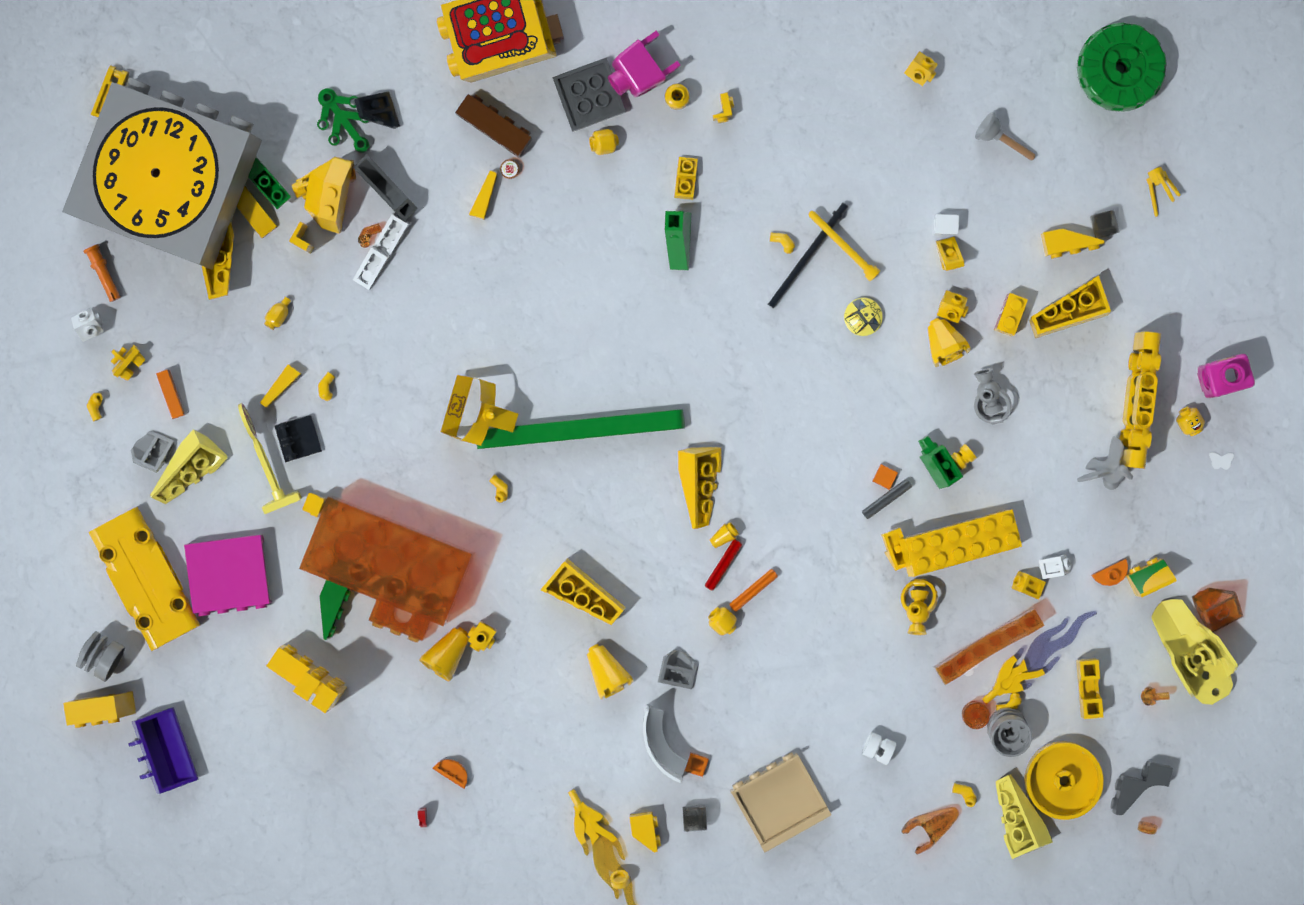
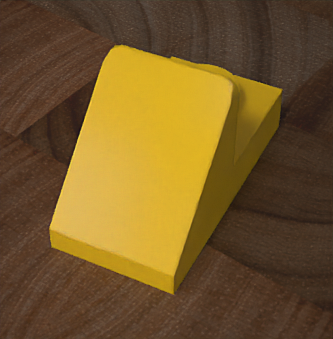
(949, 254)
(893, 548)

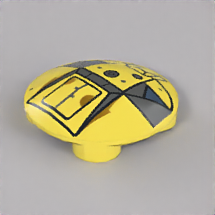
(863, 316)

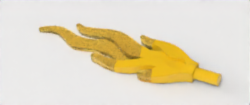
(602, 841)

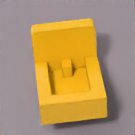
(727, 103)
(314, 504)

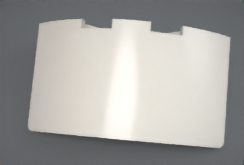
(657, 747)

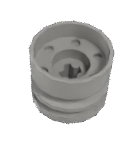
(99, 655)
(1011, 741)

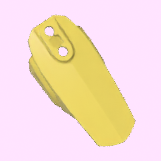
(1194, 651)

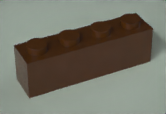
(493, 125)

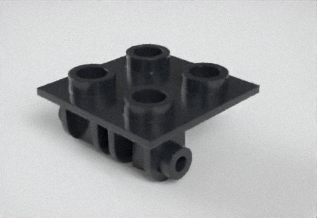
(298, 438)

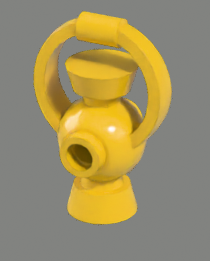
(918, 611)

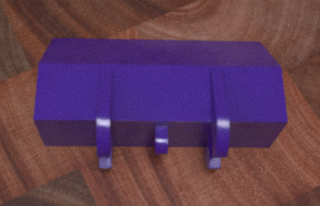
(164, 751)

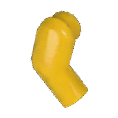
(785, 240)

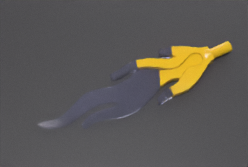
(1032, 666)

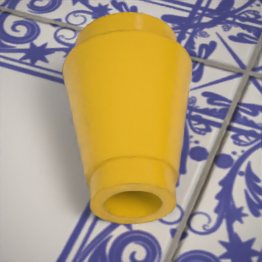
(724, 535)

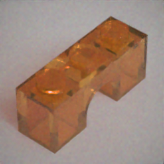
(383, 615)

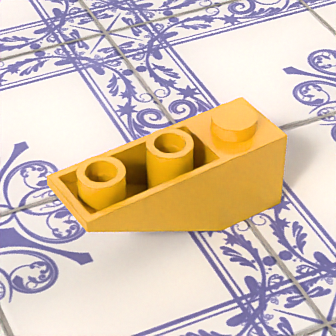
(1063, 240)

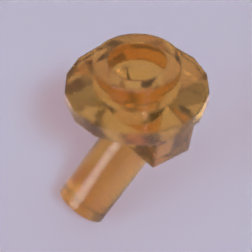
(1150, 697)

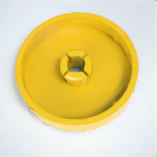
(1083, 784)

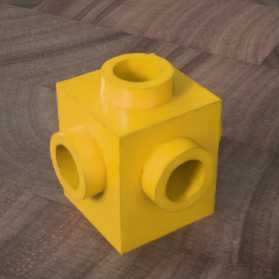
(921, 69)
(952, 306)
(485, 630)

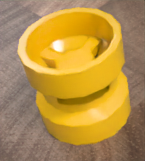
(963, 457)

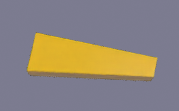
(482, 201)
(285, 379)

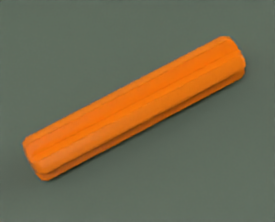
(753, 590)

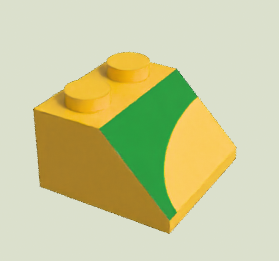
(1150, 577)

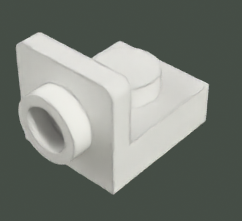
(1055, 566)

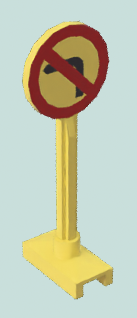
(280, 499)

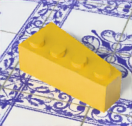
(1074, 309)
(582, 592)

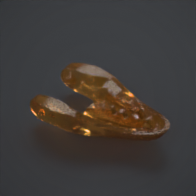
(934, 824)

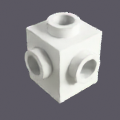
(87, 324)

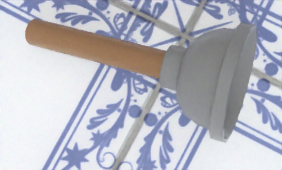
(991, 129)

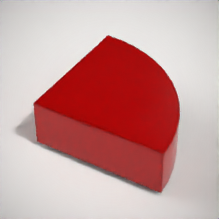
(422, 816)

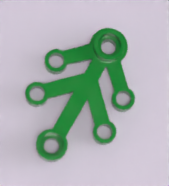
(340, 117)

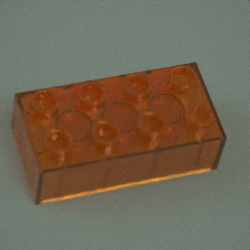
(387, 560)

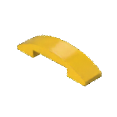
(255, 214)

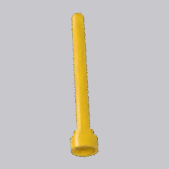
(869, 270)

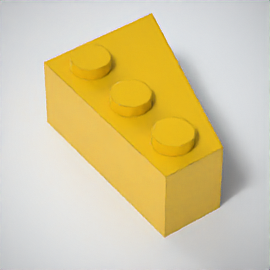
(99, 709)

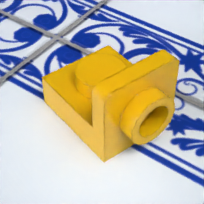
(1028, 585)

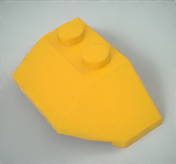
(328, 193)

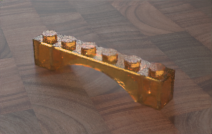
(988, 645)

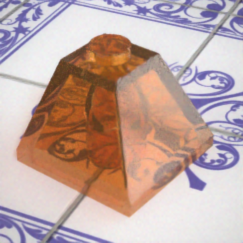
(1217, 607)

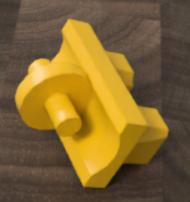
(121, 368)

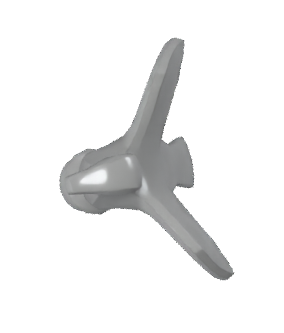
(1110, 469)

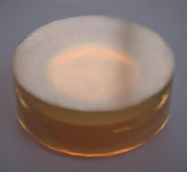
(1147, 827)

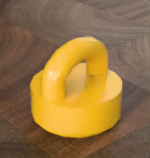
(619, 879)

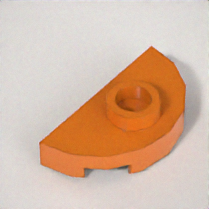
(1112, 574)
(453, 771)

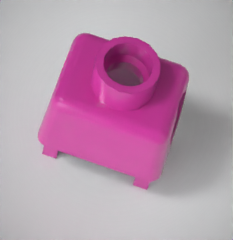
(637, 70)
(1213, 379)

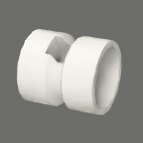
(872, 746)

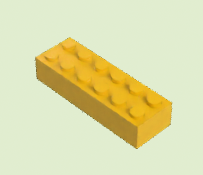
(960, 543)

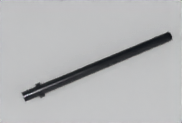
(837, 215)

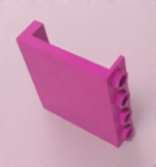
(227, 575)

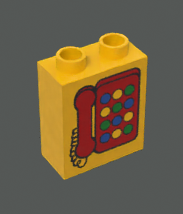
(494, 36)

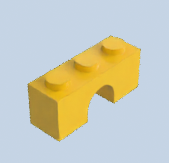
(1089, 697)

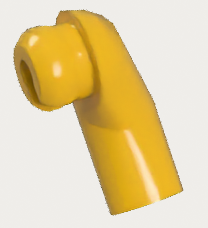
(323, 387)
(93, 406)
(501, 488)
(1013, 703)
(967, 793)

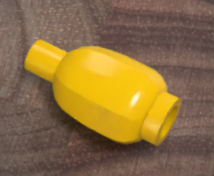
(277, 314)

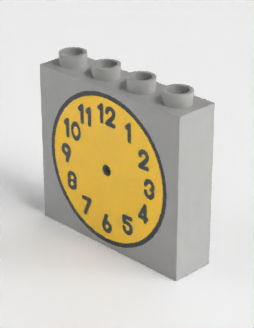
(163, 172)

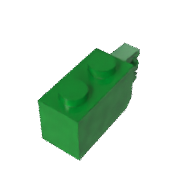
(939, 463)

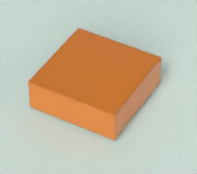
(884, 476)
(696, 764)

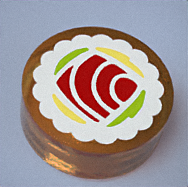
(509, 169)

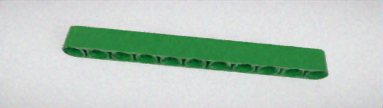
(585, 428)

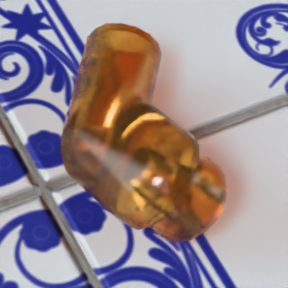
(366, 233)

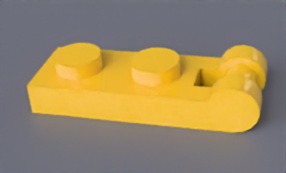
(111, 72)

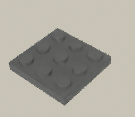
(588, 95)

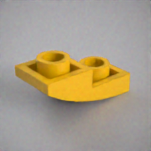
(685, 178)

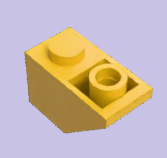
(643, 830)

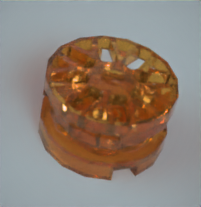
(975, 715)

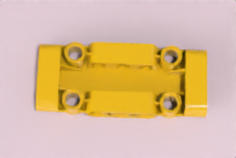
(1145, 366)
(144, 578)

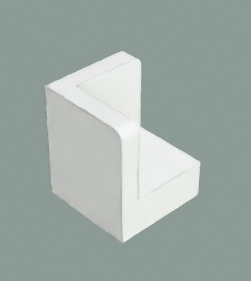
(946, 224)

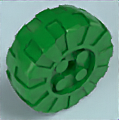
(1142, 62)

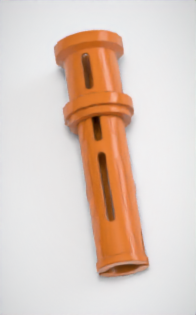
(98, 264)

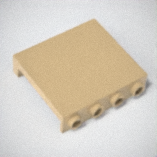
(780, 801)

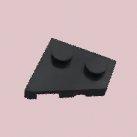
(377, 109)

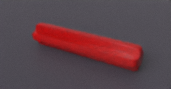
(723, 564)

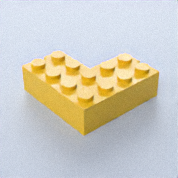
(307, 677)

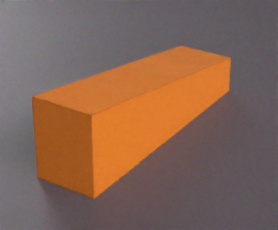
(170, 394)

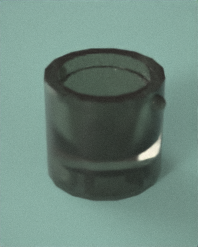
(1104, 224)
(694, 818)

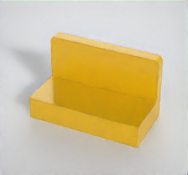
(297, 236)

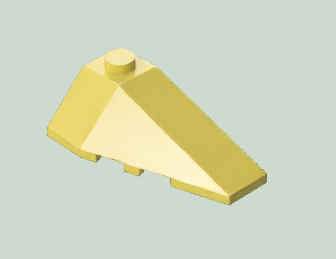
(191, 461)
(1022, 823)

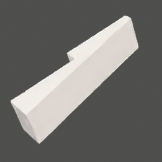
(381, 251)

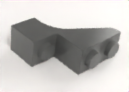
(385, 187)
(1131, 788)

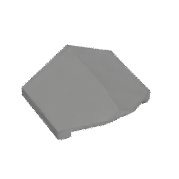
(151, 451)
(677, 670)

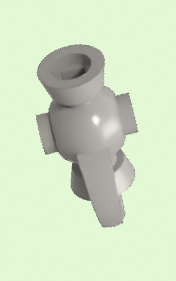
(988, 392)

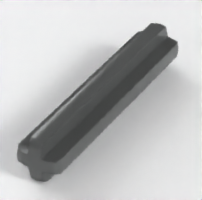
(886, 499)

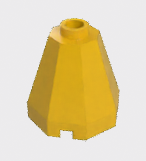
(945, 342)

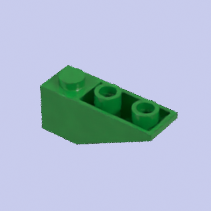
(268, 184)
(678, 238)
(331, 601)

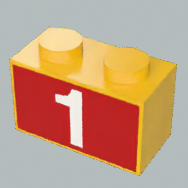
(1010, 314)

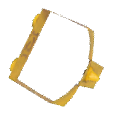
(488, 415)

